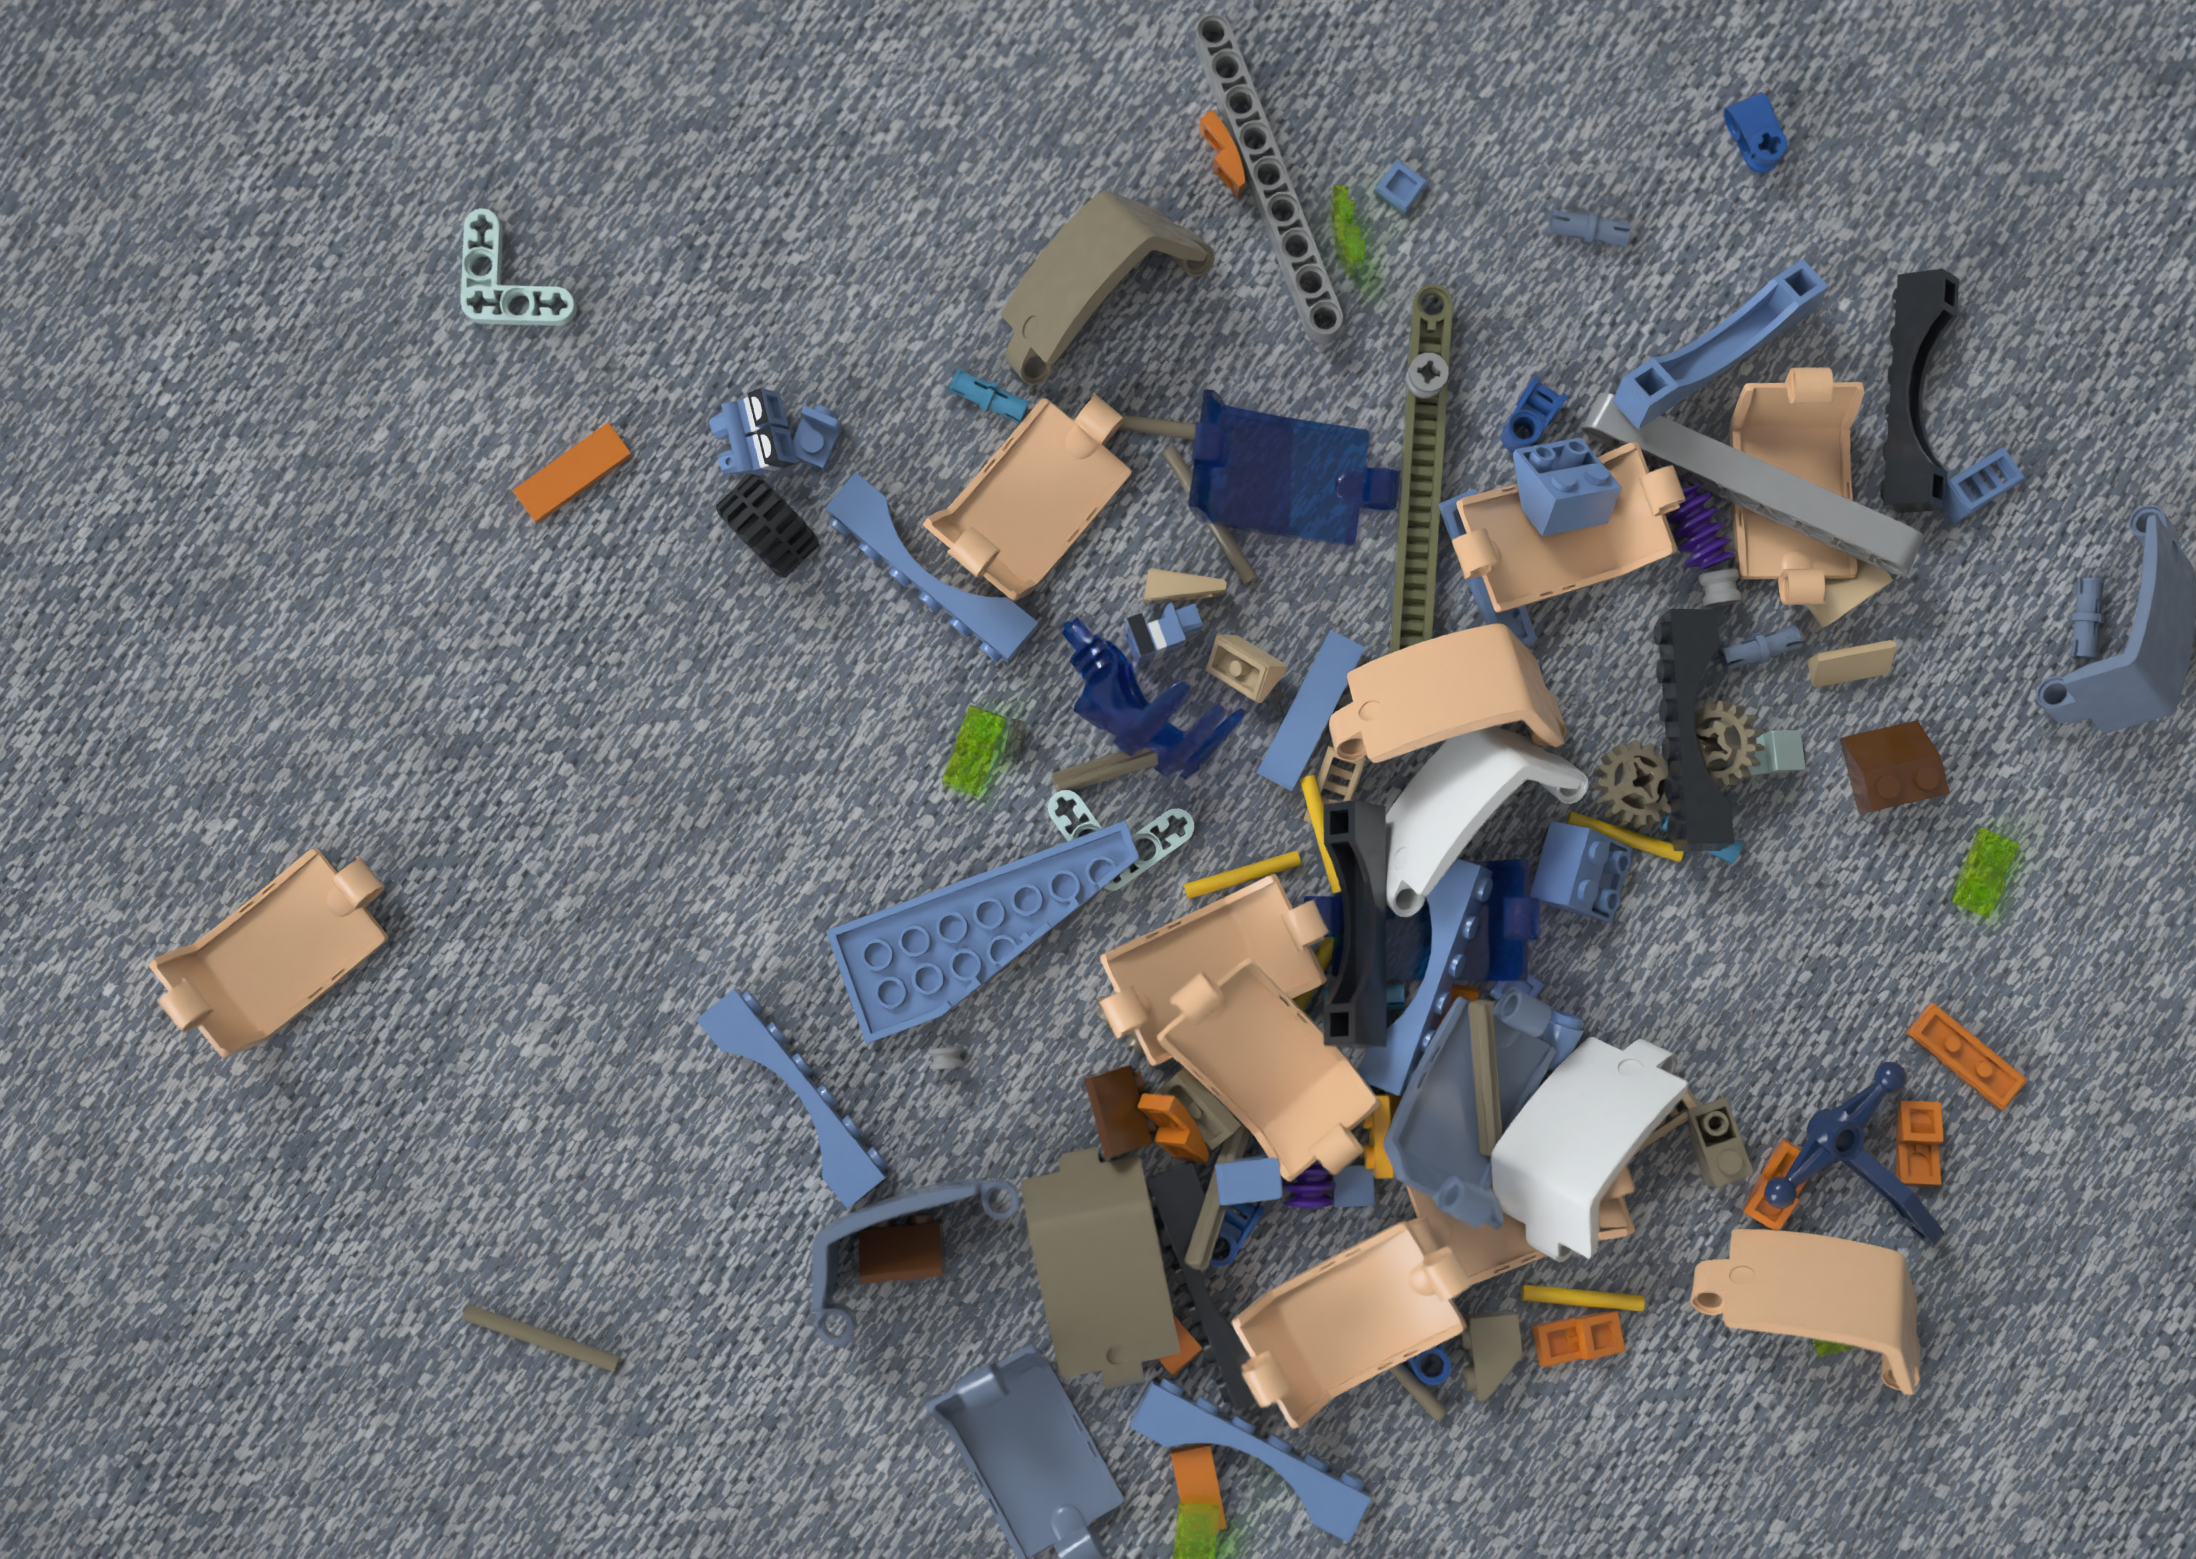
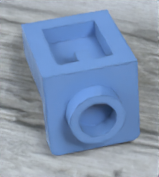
(817, 436)

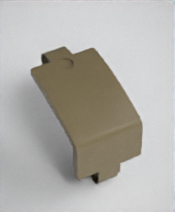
(1082, 270)
(1100, 1267)

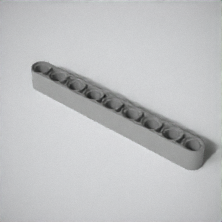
(1267, 160)
(1760, 487)

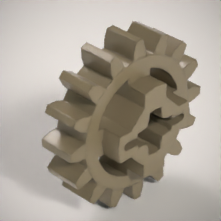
(1735, 737)
(1629, 767)

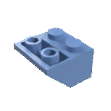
(1564, 486)
(1581, 871)

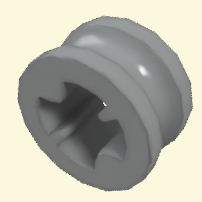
(946, 1057)

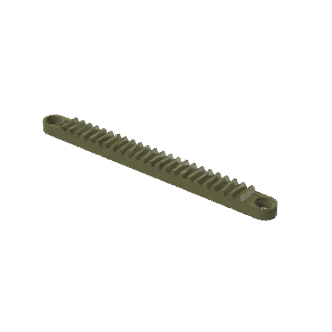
(1420, 482)

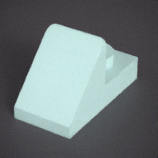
(1781, 753)

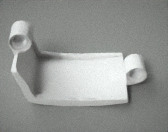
(1455, 798)
(1579, 1138)

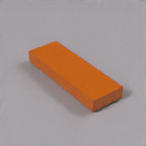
(572, 473)
(1966, 1056)

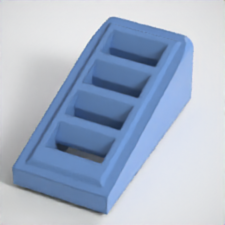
(1959, 497)

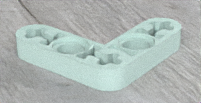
(490, 284)
(1161, 822)

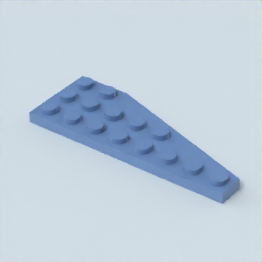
(945, 944)

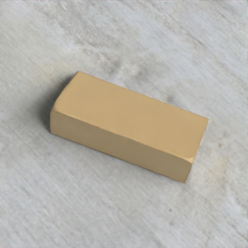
(1845, 594)
(1851, 663)
(1244, 666)

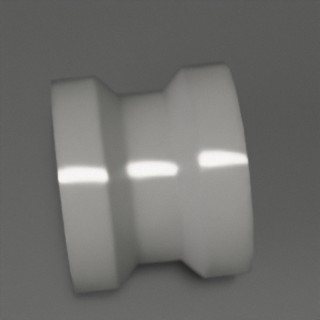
(1424, 383)
(1720, 588)

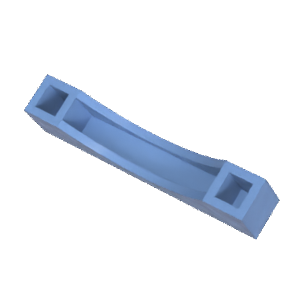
(1675, 376)
(993, 620)
(1454, 921)
(846, 1162)
(1175, 1419)

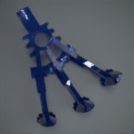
(1118, 706)

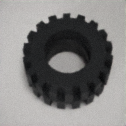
(767, 525)

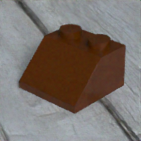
(1893, 767)
(1114, 1106)
(902, 1250)

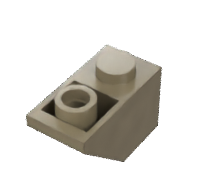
(1718, 1144)
(1492, 1348)

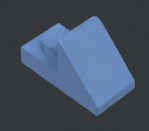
(1249, 1180)

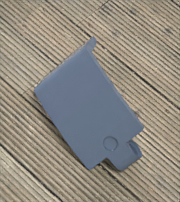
(2153, 669)
(1435, 1125)
(826, 1243)
(1030, 1455)

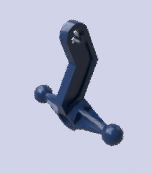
(1840, 1136)

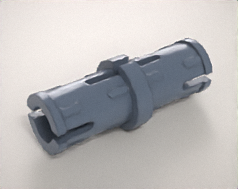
(1589, 228)
(2087, 618)
(1760, 647)

